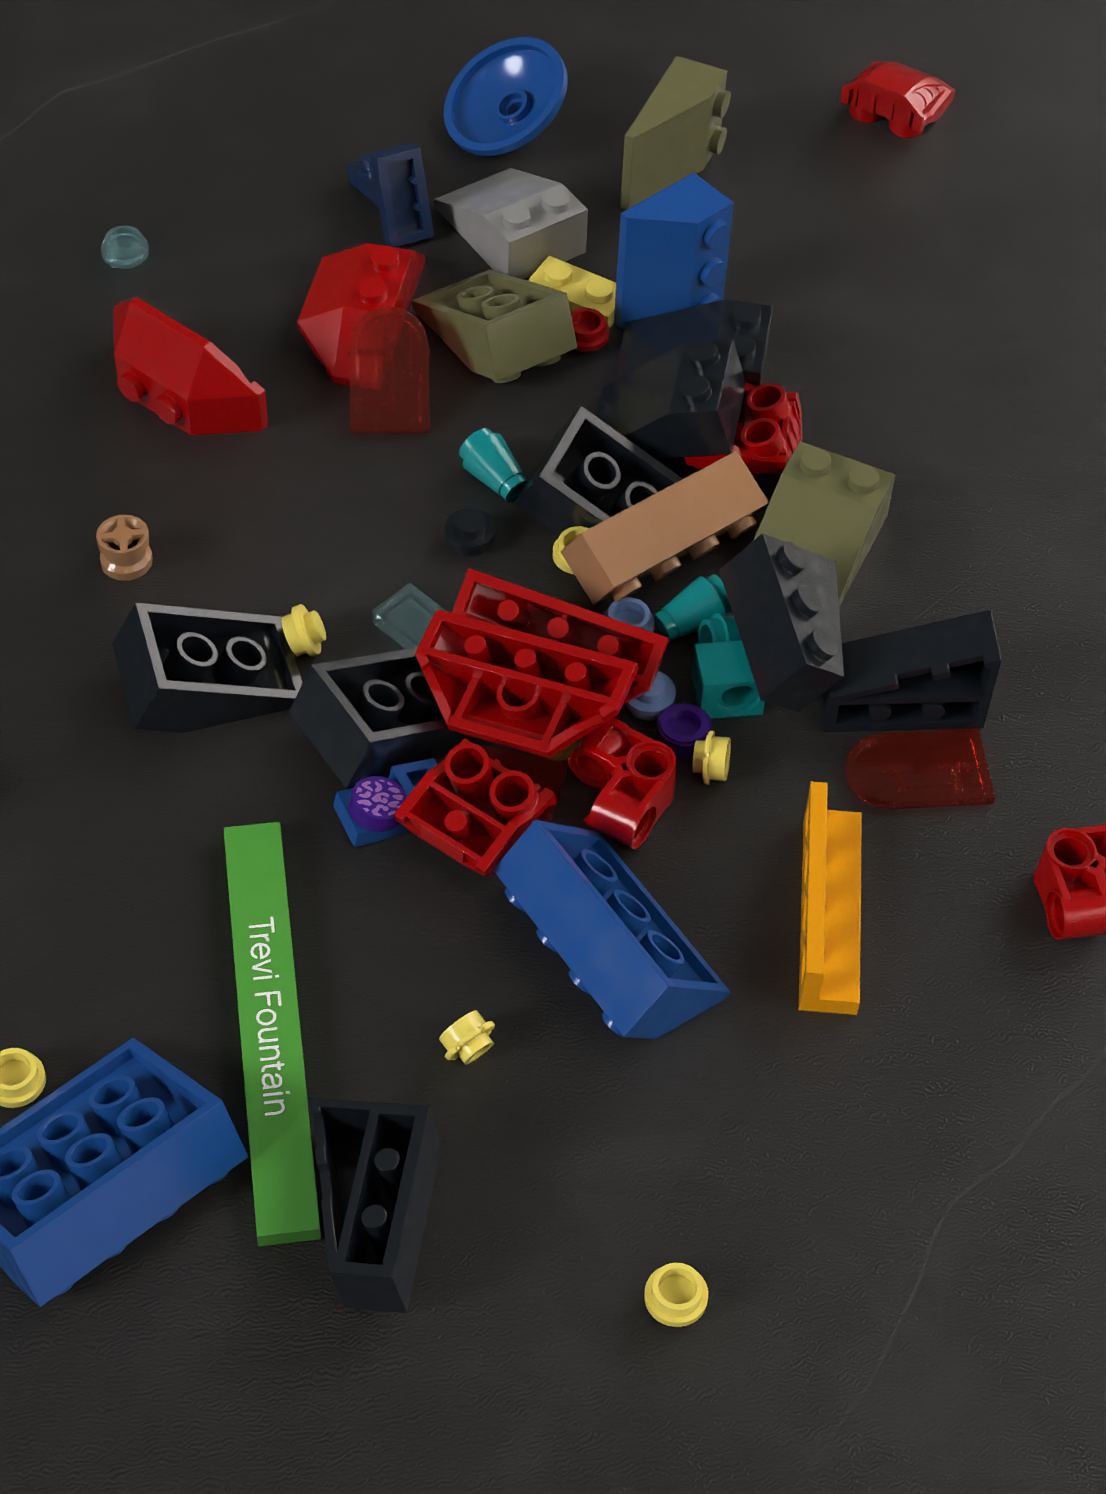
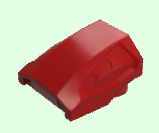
(899, 94)
(765, 432)
(473, 807)

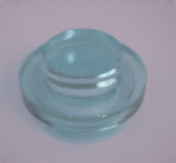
(124, 247)

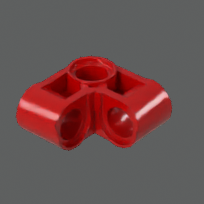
(633, 779)
(1074, 882)

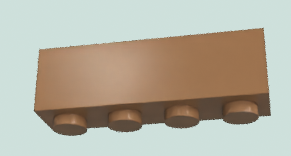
(664, 528)

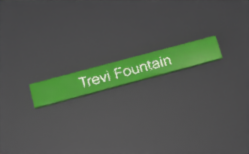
(270, 1037)

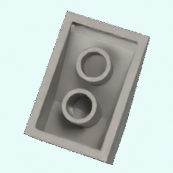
(517, 220)

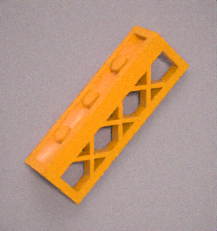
(830, 907)

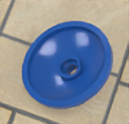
(505, 96)

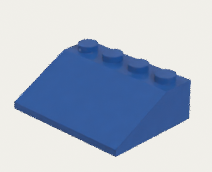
(105, 1166)

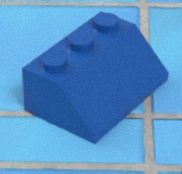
(673, 251)

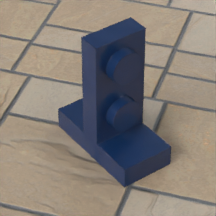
(398, 187)

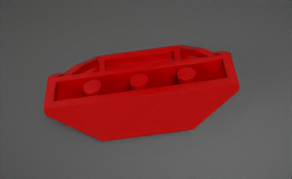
(347, 289)
(182, 374)
(544, 616)
(519, 684)

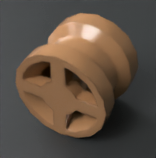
(124, 547)

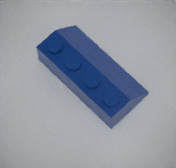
(608, 930)

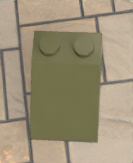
(675, 130)
(500, 323)
(829, 508)

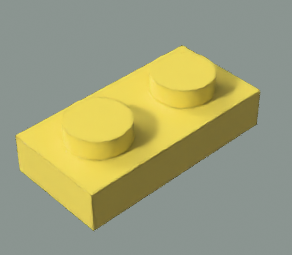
(582, 287)

